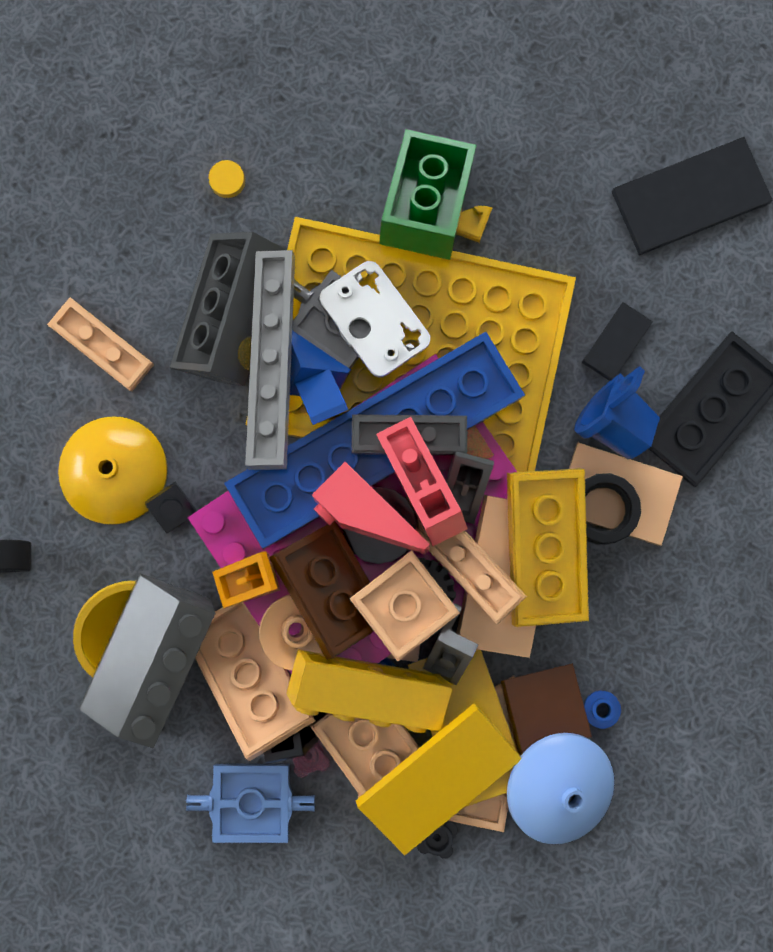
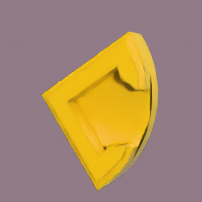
(473, 222)

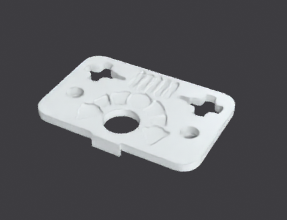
(384, 314)

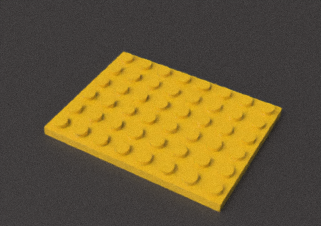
(455, 302)

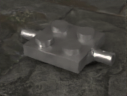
(318, 327)

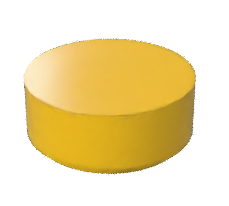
(226, 179)

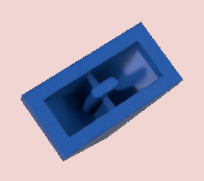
(310, 360)
(321, 396)

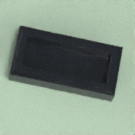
(617, 341)

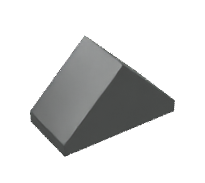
(468, 481)

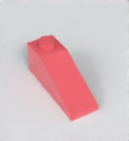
(422, 481)
(359, 508)

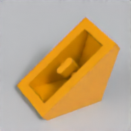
(246, 579)

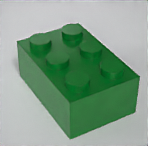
(427, 194)

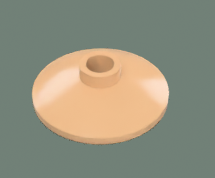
(275, 637)

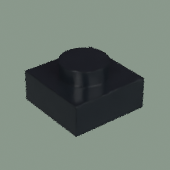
(170, 507)

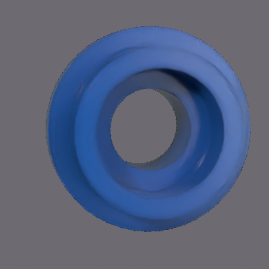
(594, 700)

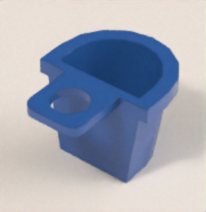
(620, 417)

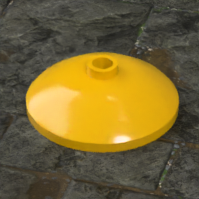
(136, 473)
(97, 622)

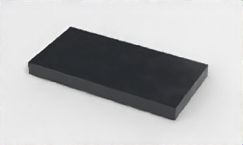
(691, 195)
(713, 409)

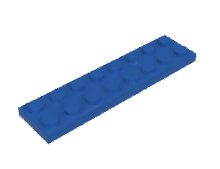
(461, 383)

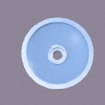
(546, 780)

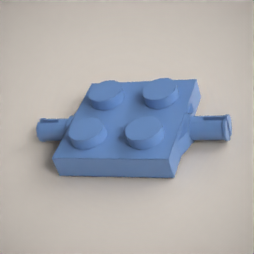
(250, 803)

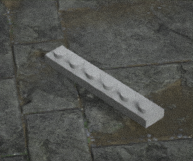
(270, 361)

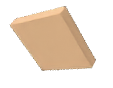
(404, 606)

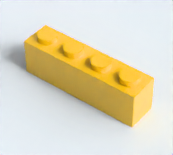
(368, 692)

